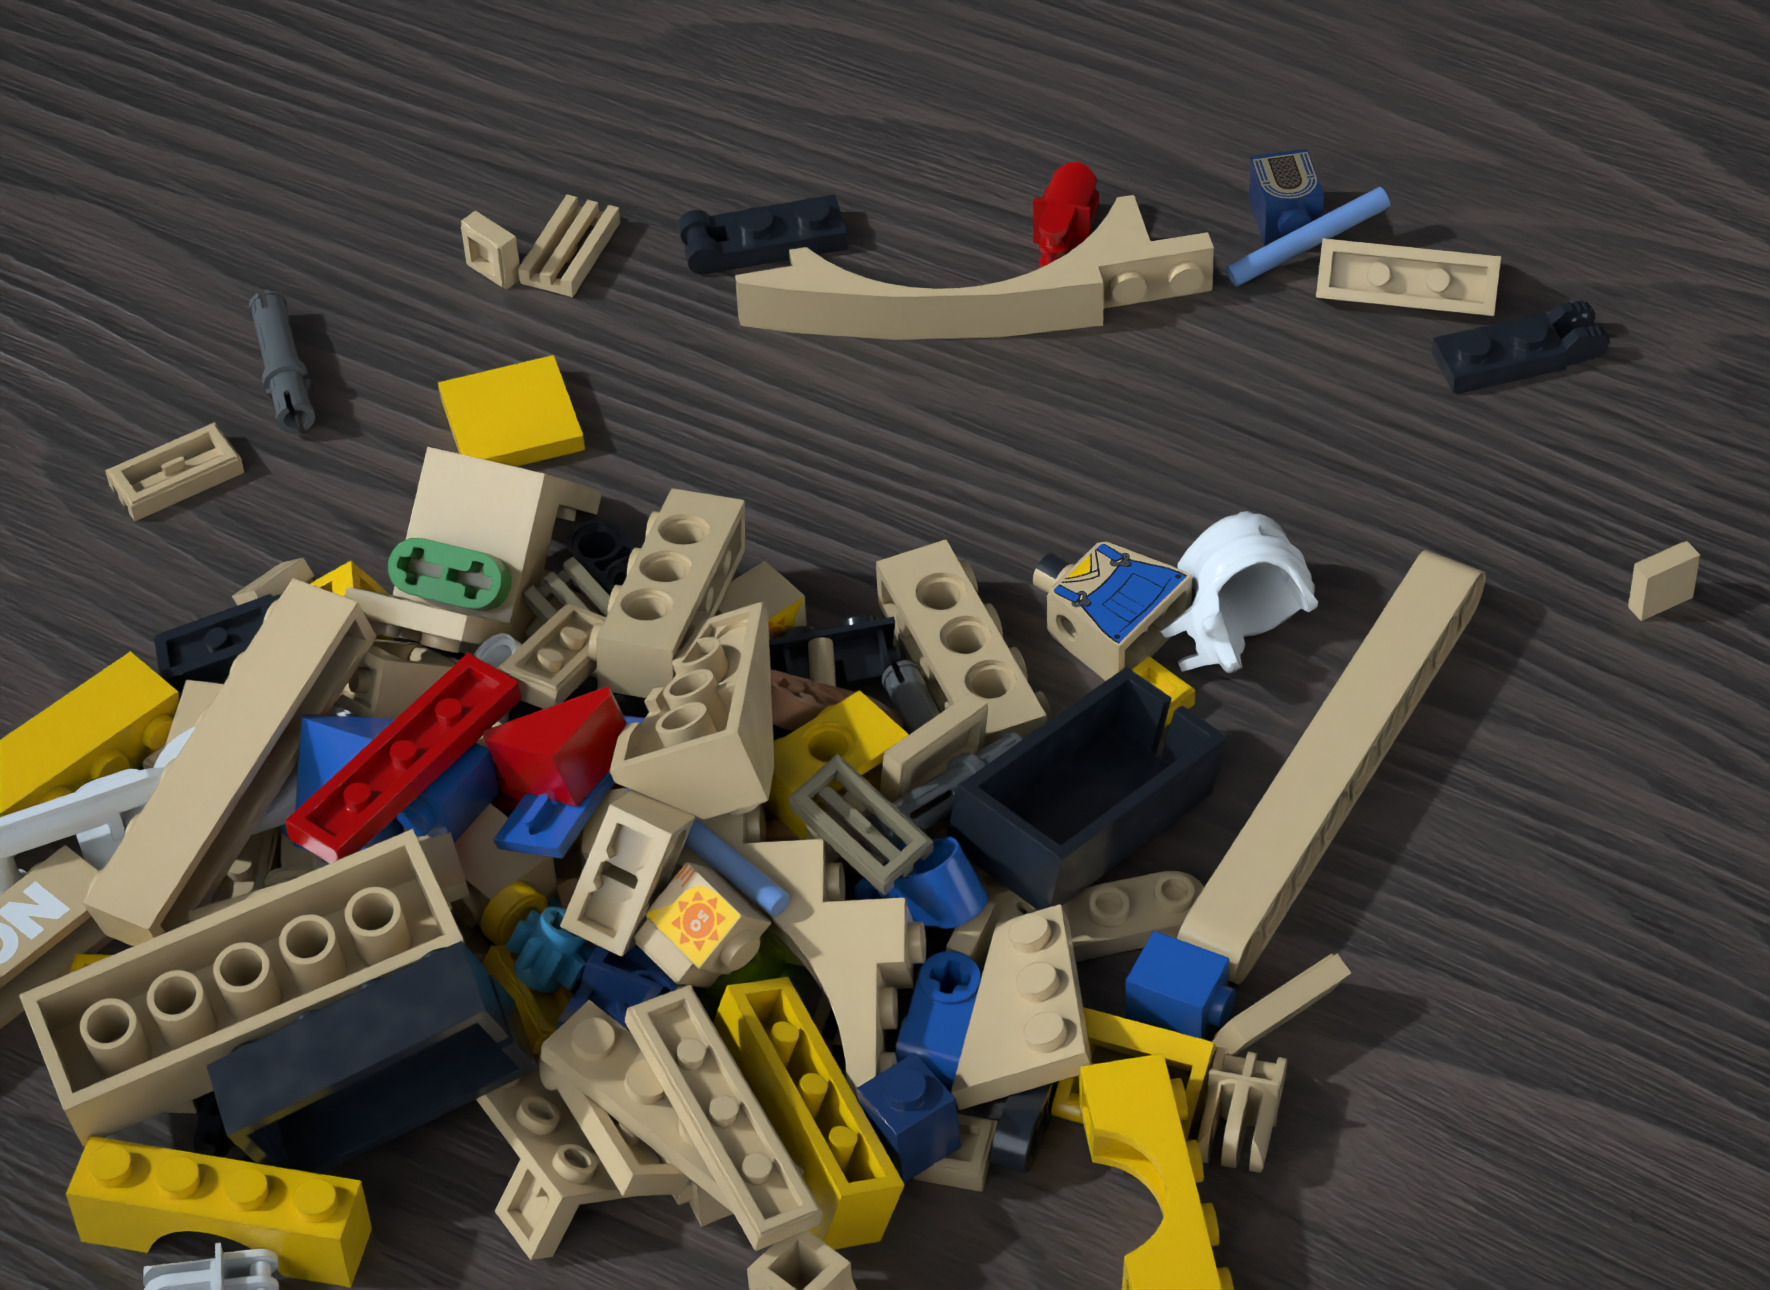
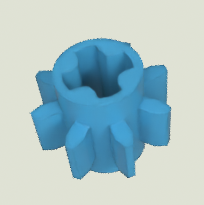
(548, 952)

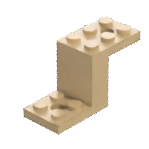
(486, 511)

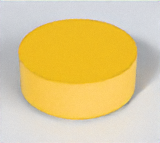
(509, 907)

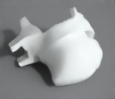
(1244, 586)

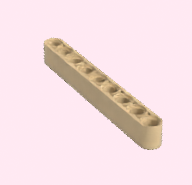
(1333, 762)

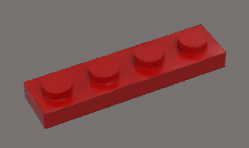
(403, 760)

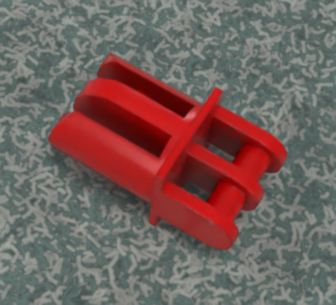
(1065, 211)

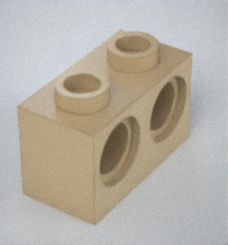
(626, 870)

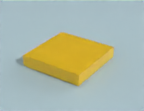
(512, 413)

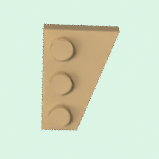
(1026, 1012)

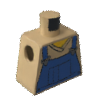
(1111, 605)

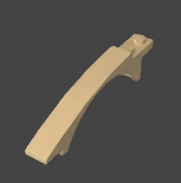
(1105, 271)

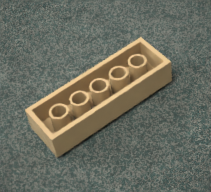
(148, 1020)

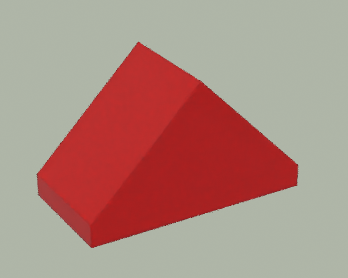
(559, 748)

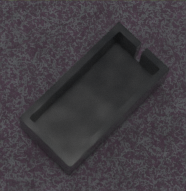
(1085, 790)
(372, 1064)

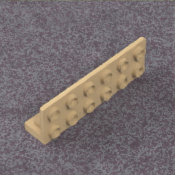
(556, 1158)

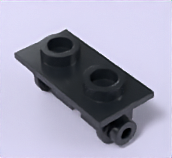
(859, 644)

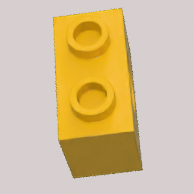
(851, 729)

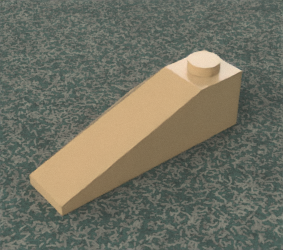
(711, 727)

